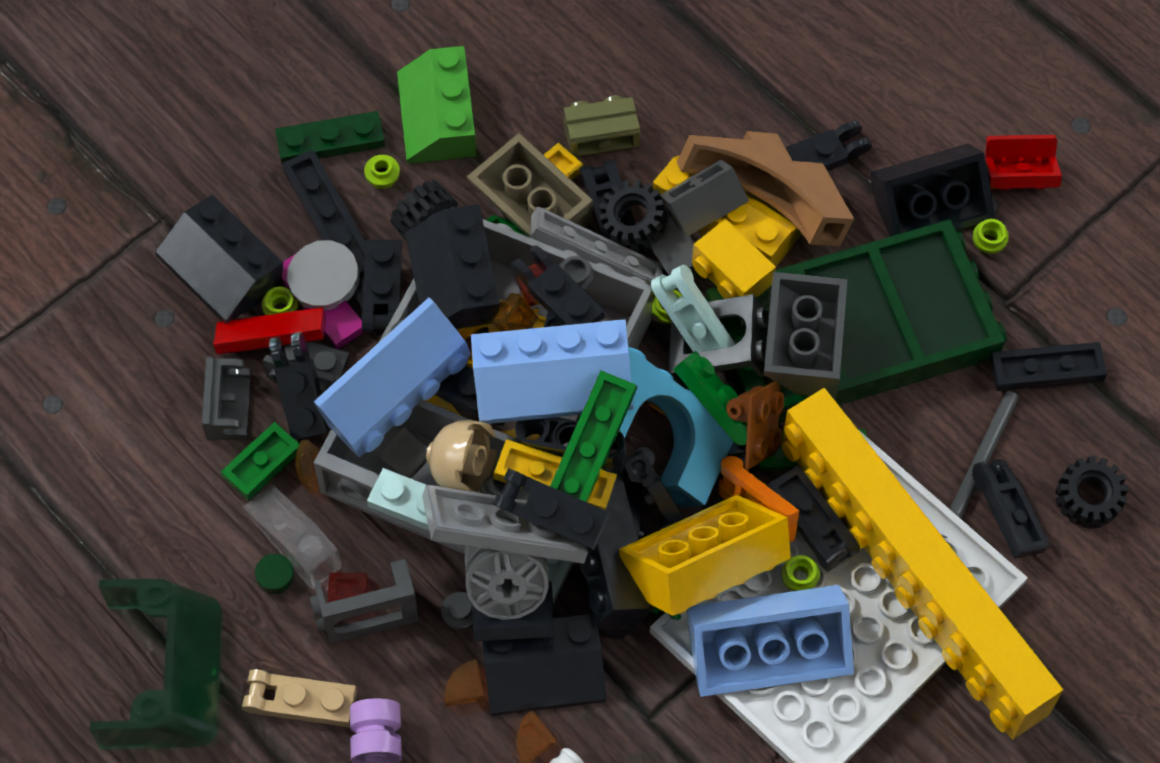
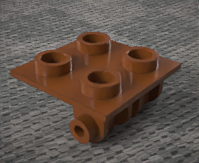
(761, 411)

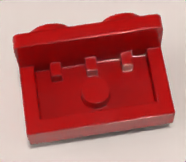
(1022, 162)

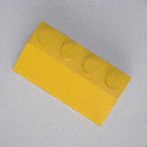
(755, 220)
(707, 553)

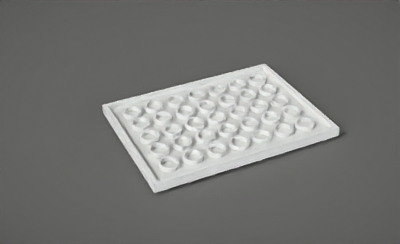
(891, 654)

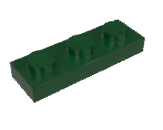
(331, 136)

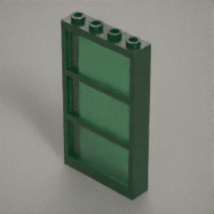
(907, 313)

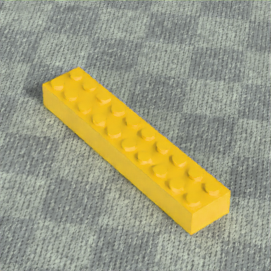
(920, 566)

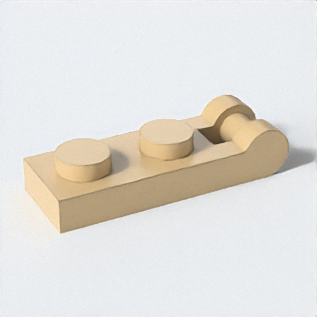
(299, 698)

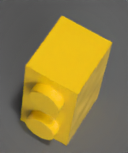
(732, 262)

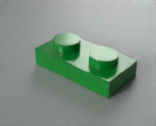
(260, 461)

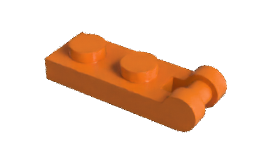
(740, 482)

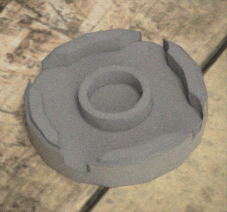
(323, 274)

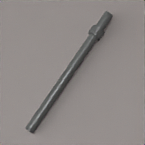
(984, 452)

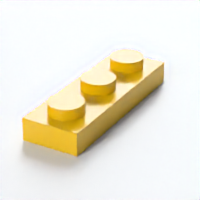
(542, 468)

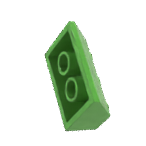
(437, 106)

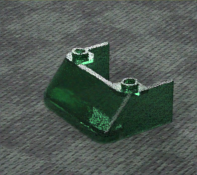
(189, 704)

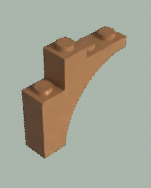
(765, 169)

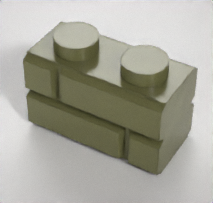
(601, 126)

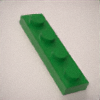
(594, 436)

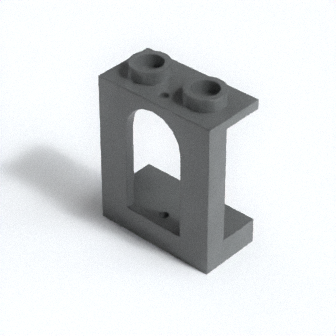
(746, 353)
(333, 612)

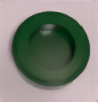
(274, 573)

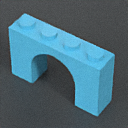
(697, 436)

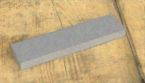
(591, 246)

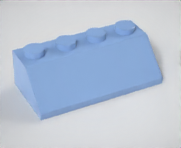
(545, 369)
(393, 378)
(770, 640)

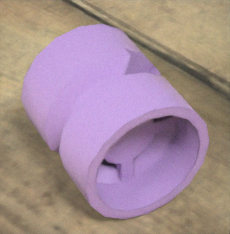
(375, 730)

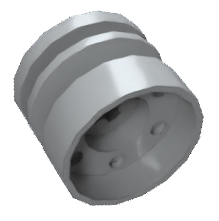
(505, 582)

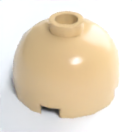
(462, 455)

